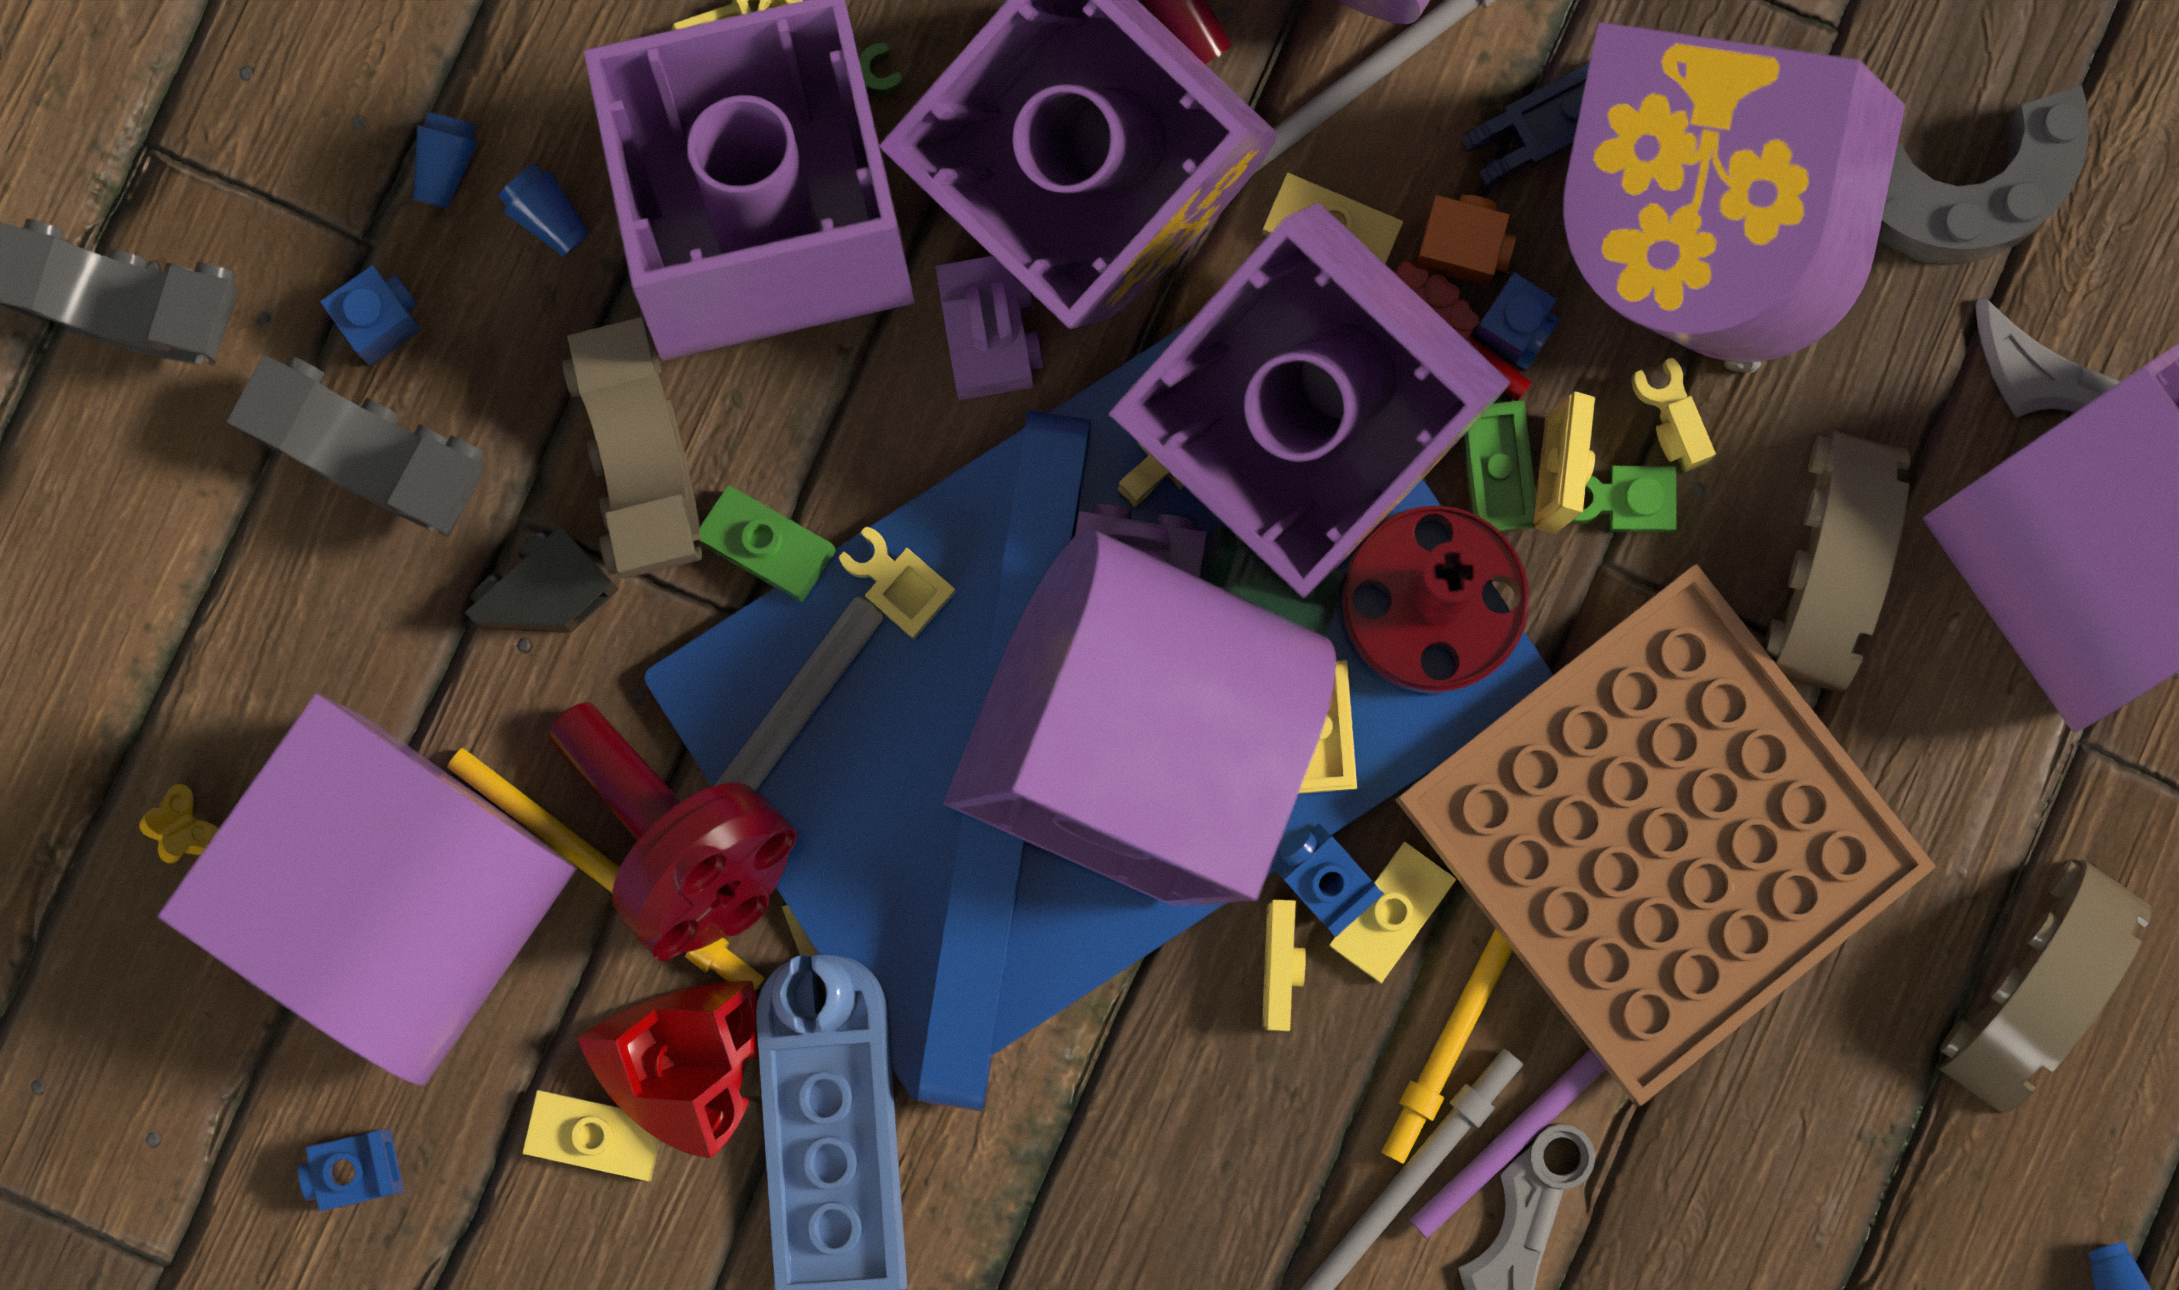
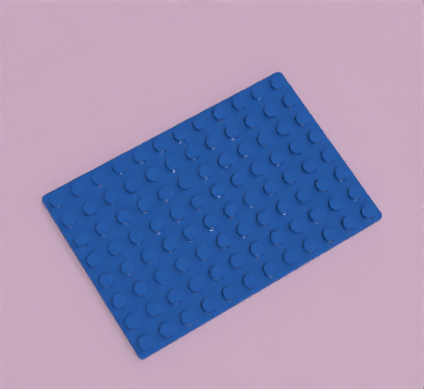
(888, 737)

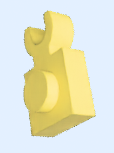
(904, 588)

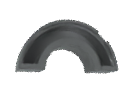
(1978, 221)
(115, 298)
(357, 446)

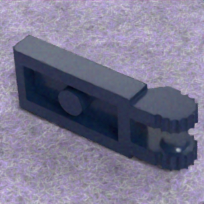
(1540, 122)

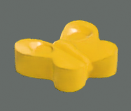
(176, 826)

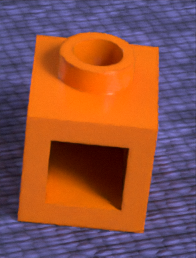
(1466, 240)

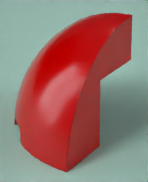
(680, 1063)

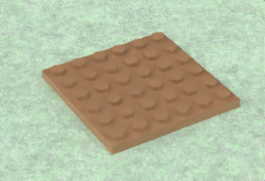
(1665, 834)

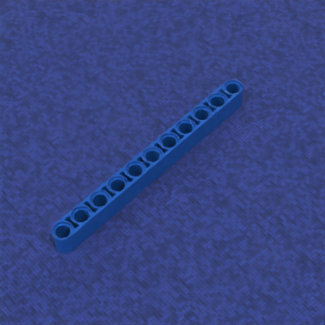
(987, 858)

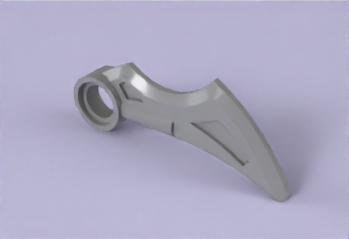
(2030, 373)
(1529, 1214)

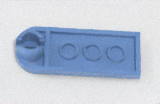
(830, 1128)

